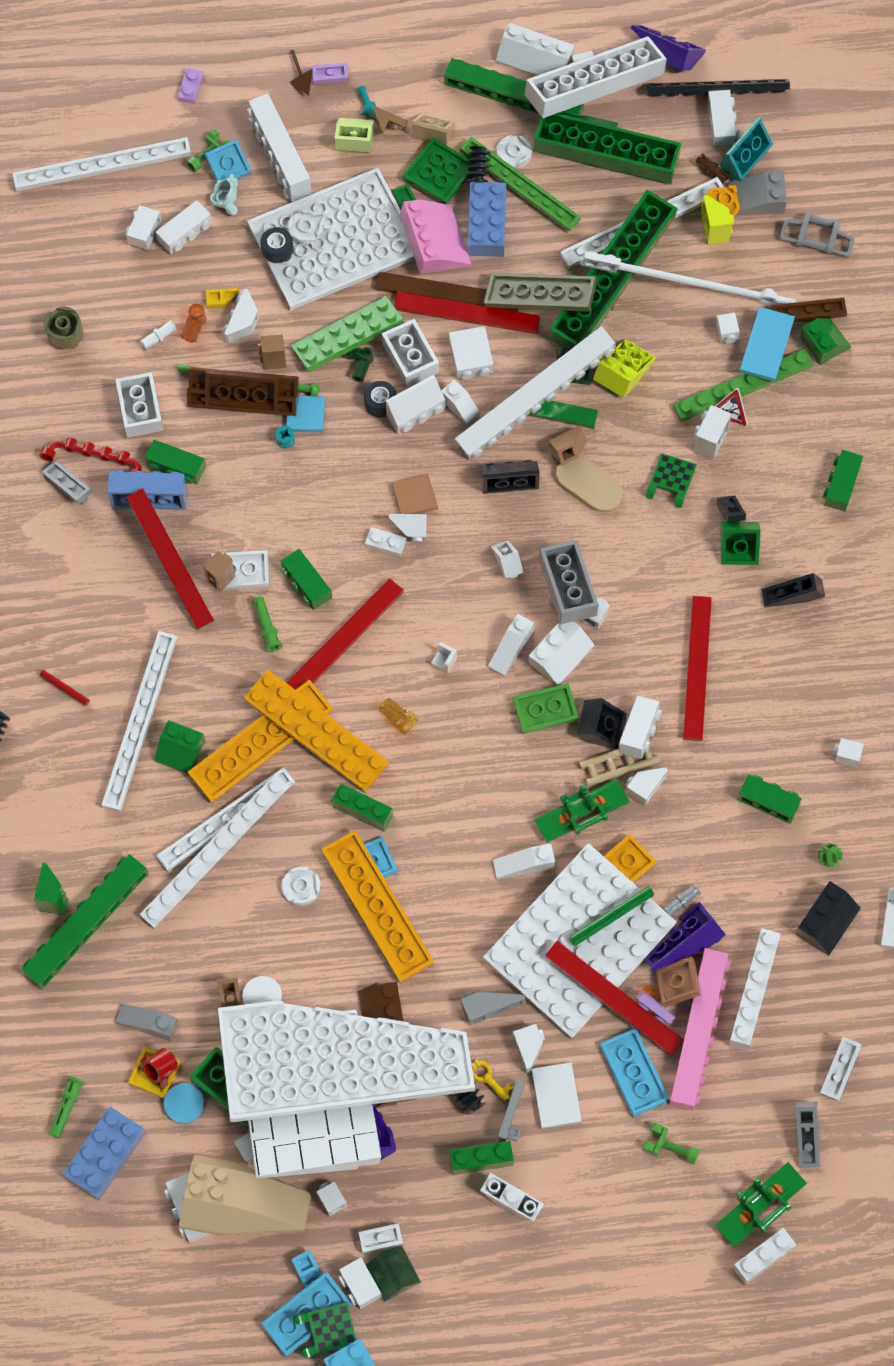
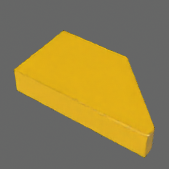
(220, 297)

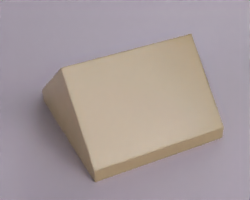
(429, 127)

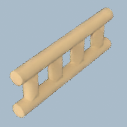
(613, 772)

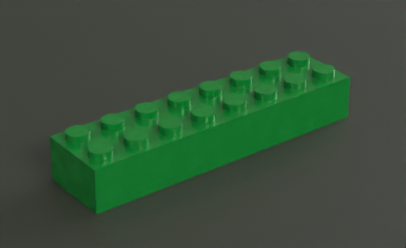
(607, 147)

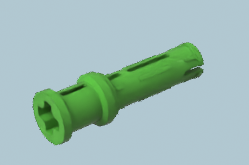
(268, 631)
(68, 1097)

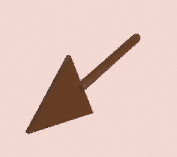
(304, 80)

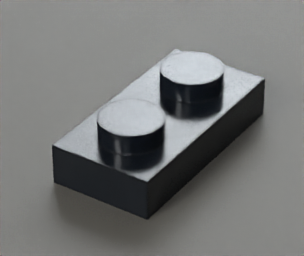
(731, 509)

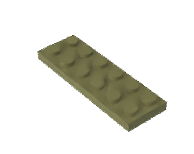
(540, 291)

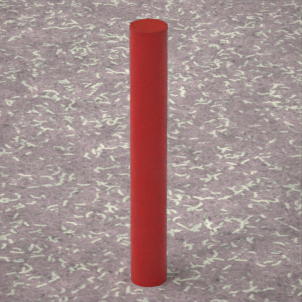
(64, 687)

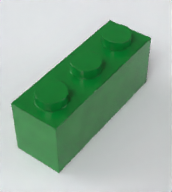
(172, 459)
(842, 480)
(305, 579)
(769, 798)
(362, 807)
(481, 1157)

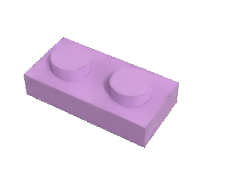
(330, 73)
(191, 85)
(648, 1002)

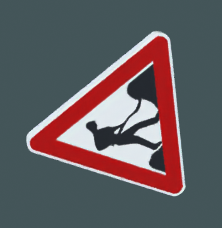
(733, 404)

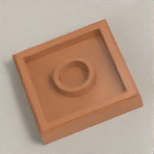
(415, 495)
(678, 982)

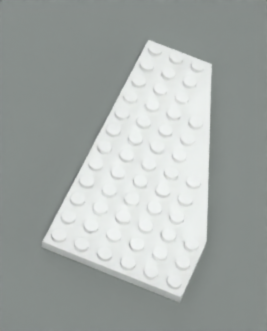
(321, 1059)

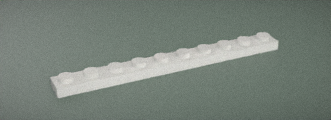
(101, 164)
(684, 202)
(139, 721)
(214, 851)

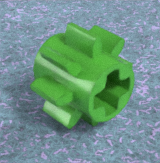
(830, 855)

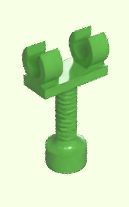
(211, 139)
(690, 1154)

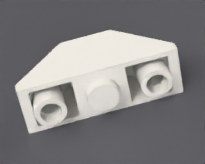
(242, 319)
(511, 1198)

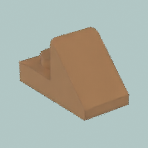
(382, 118)
(229, 992)

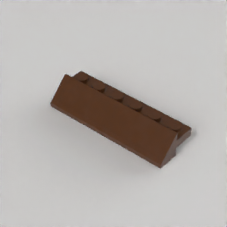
(243, 391)
(381, 1002)

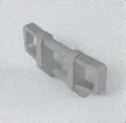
(815, 244)

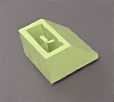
(354, 135)

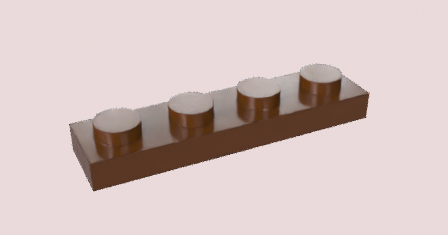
(813, 309)

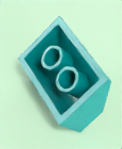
(747, 151)

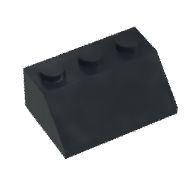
(510, 477)
(828, 918)

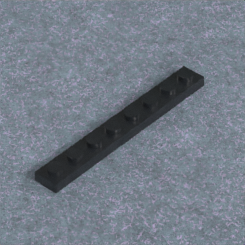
(742, 86)

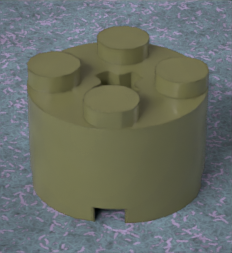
(63, 328)

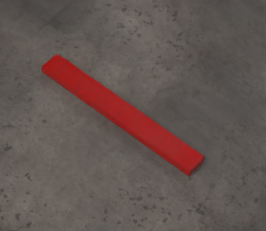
(467, 312)
(170, 558)
(347, 634)
(697, 668)
(614, 998)

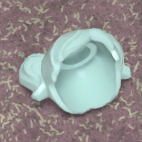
(225, 194)

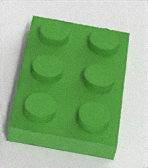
(545, 708)

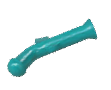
(367, 109)

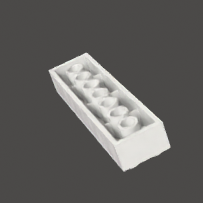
(595, 77)

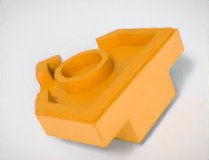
(727, 197)

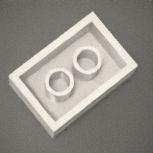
(410, 353)
(139, 404)

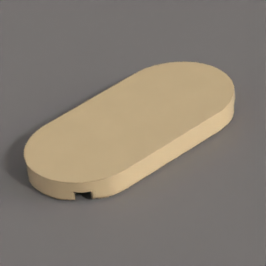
(590, 484)

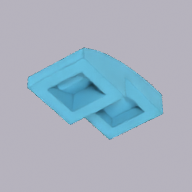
(306, 1268)

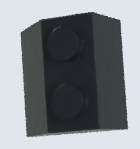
(601, 723)

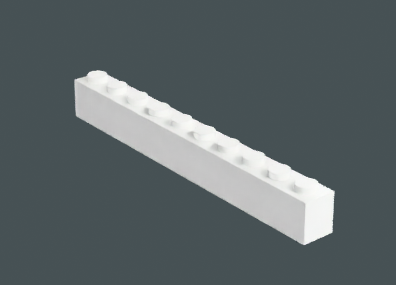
(535, 393)

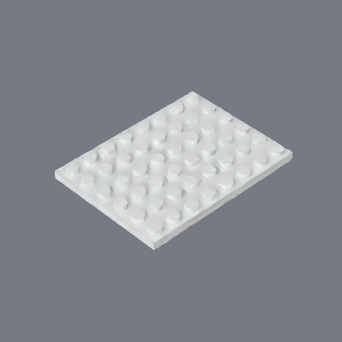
(357, 240)
(572, 901)

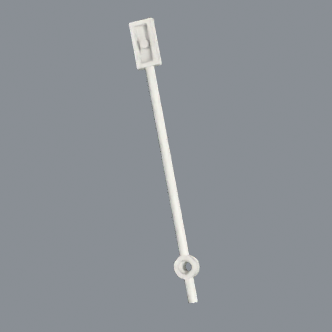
(612, 264)

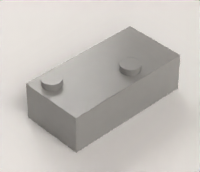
(568, 582)

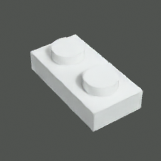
(385, 542)
(380, 1238)

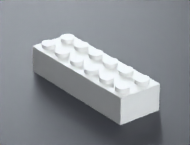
(279, 148)

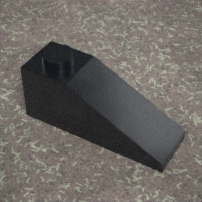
(794, 591)

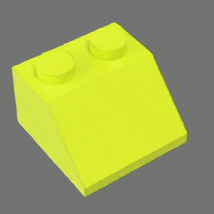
(716, 221)

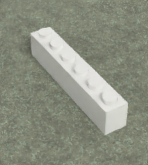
(754, 989)

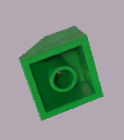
(824, 339)
(740, 543)
(179, 747)
(50, 893)

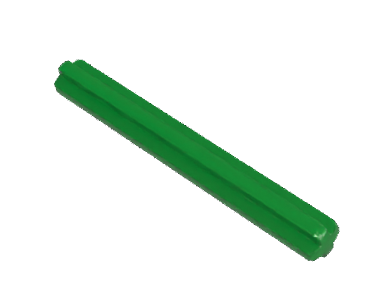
(611, 916)

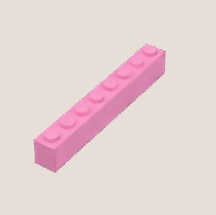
(698, 1030)

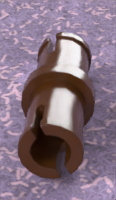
(712, 168)

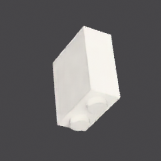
(471, 353)

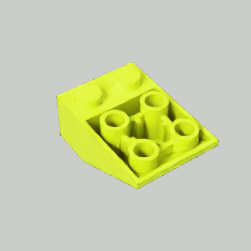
(623, 368)

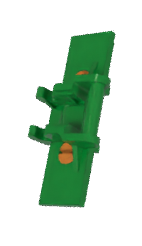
(563, 819)
(756, 1199)

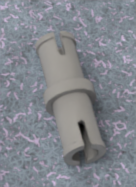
(682, 900)

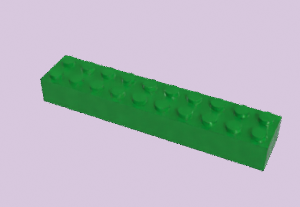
(630, 244)

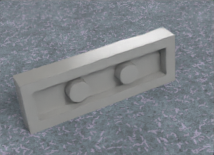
(67, 482)
(508, 1130)

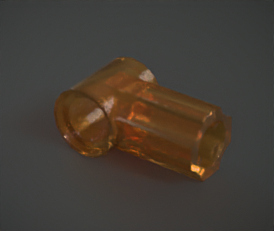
(194, 324)

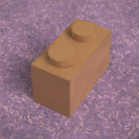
(272, 352)
(219, 571)

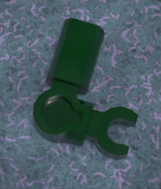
(364, 357)

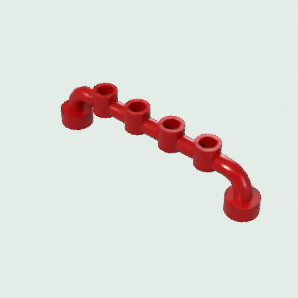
(105, 454)

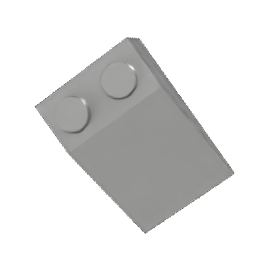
(761, 193)

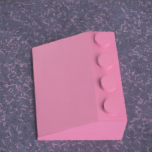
(434, 236)

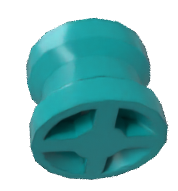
(286, 441)

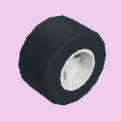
(276, 245)
(374, 394)

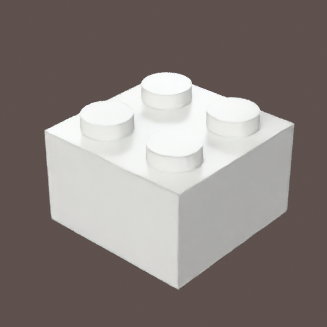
(711, 432)

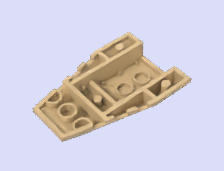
(229, 1199)

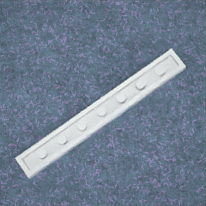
(204, 833)

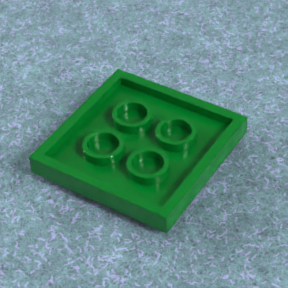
(438, 171)

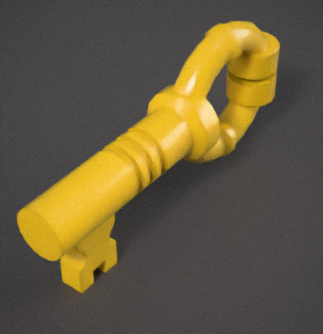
(487, 1078)

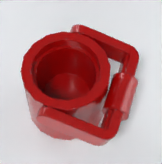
(159, 1066)

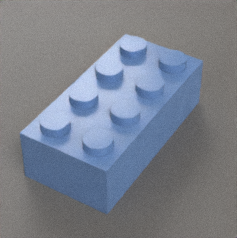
(487, 219)
(164, 490)
(104, 1153)

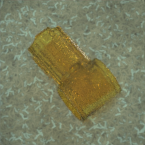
(402, 718)

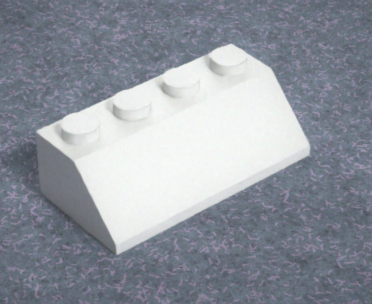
(532, 51)

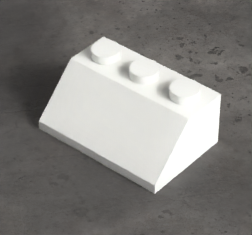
(415, 405)
(560, 652)

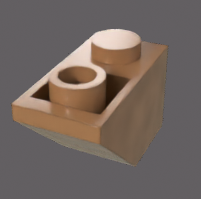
(568, 445)

